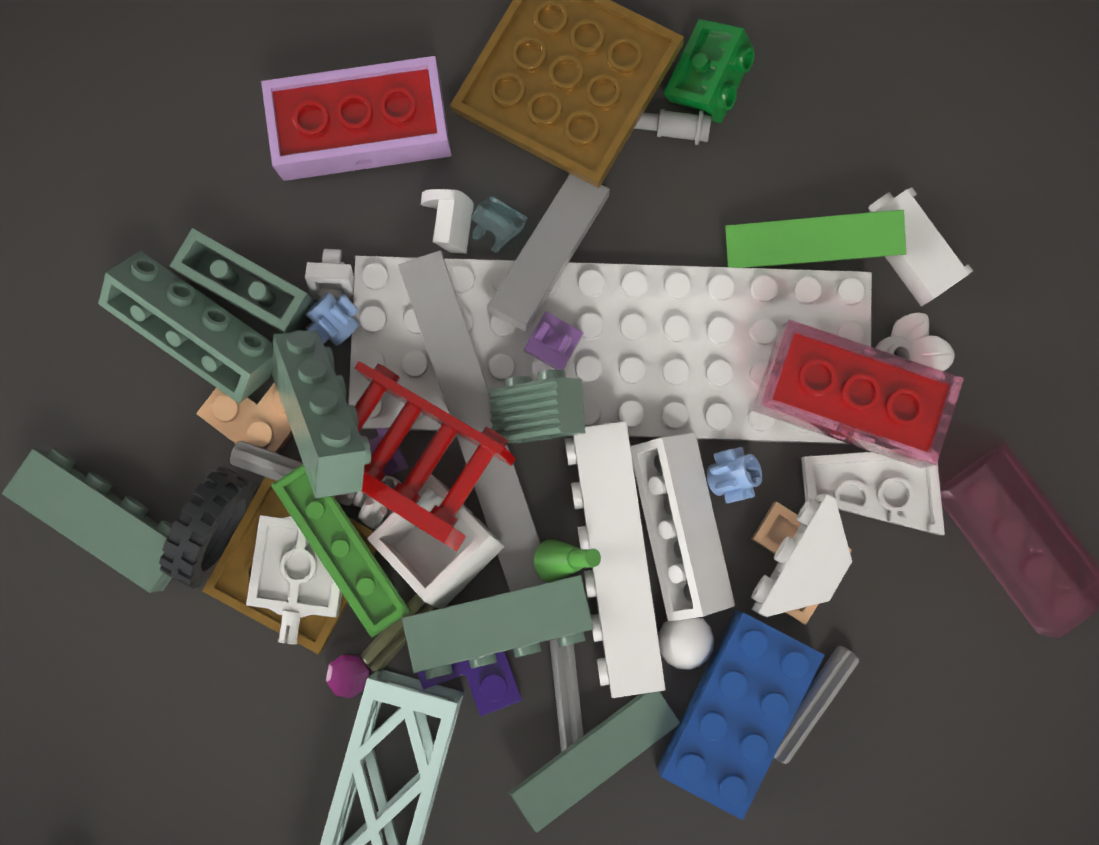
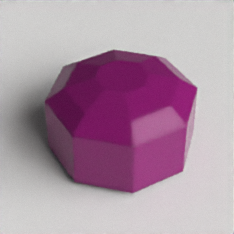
(347, 675)

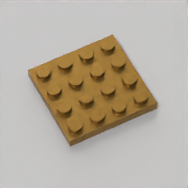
(568, 80)

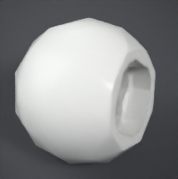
(686, 642)

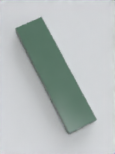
(593, 759)

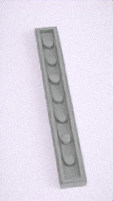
(468, 400)

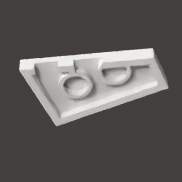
(878, 488)

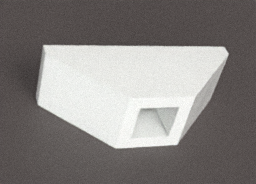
(808, 564)

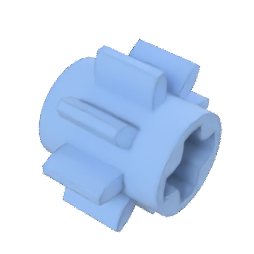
(333, 318)
(734, 475)

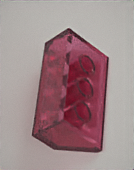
(1024, 542)

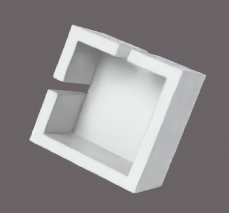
(428, 564)

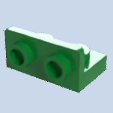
(711, 69)

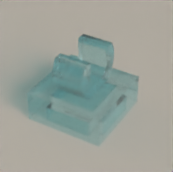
(498, 219)

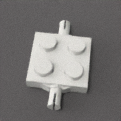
(290, 577)

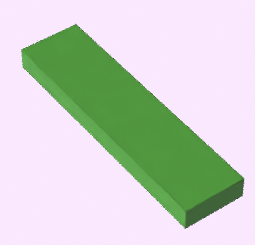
(816, 239)
(342, 552)

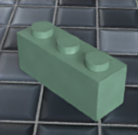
(242, 283)

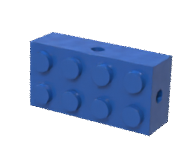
(739, 714)

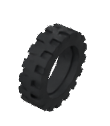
(206, 526)

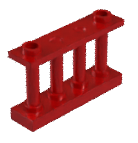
(405, 496)

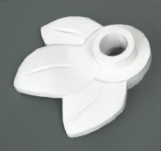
(912, 341)

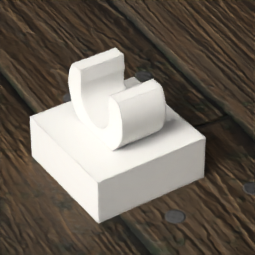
(330, 276)

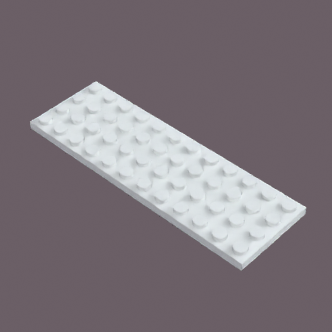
(657, 347)

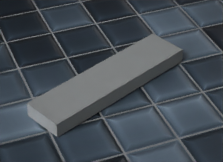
(547, 252)

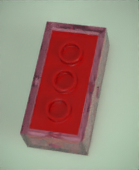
(858, 394)

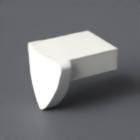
(452, 218)

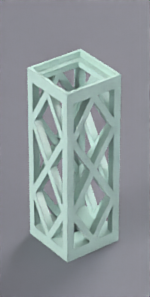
(430, 759)

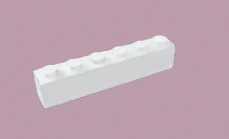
(622, 578)

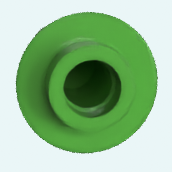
(559, 560)

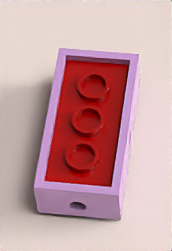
(356, 118)

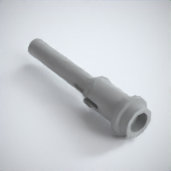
(677, 125)

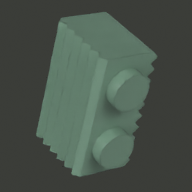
(538, 408)

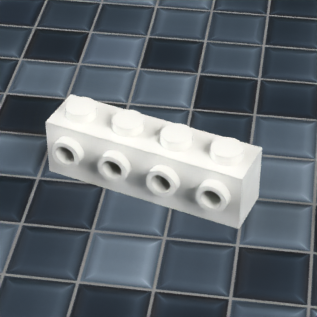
(681, 527)

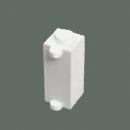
(929, 261)

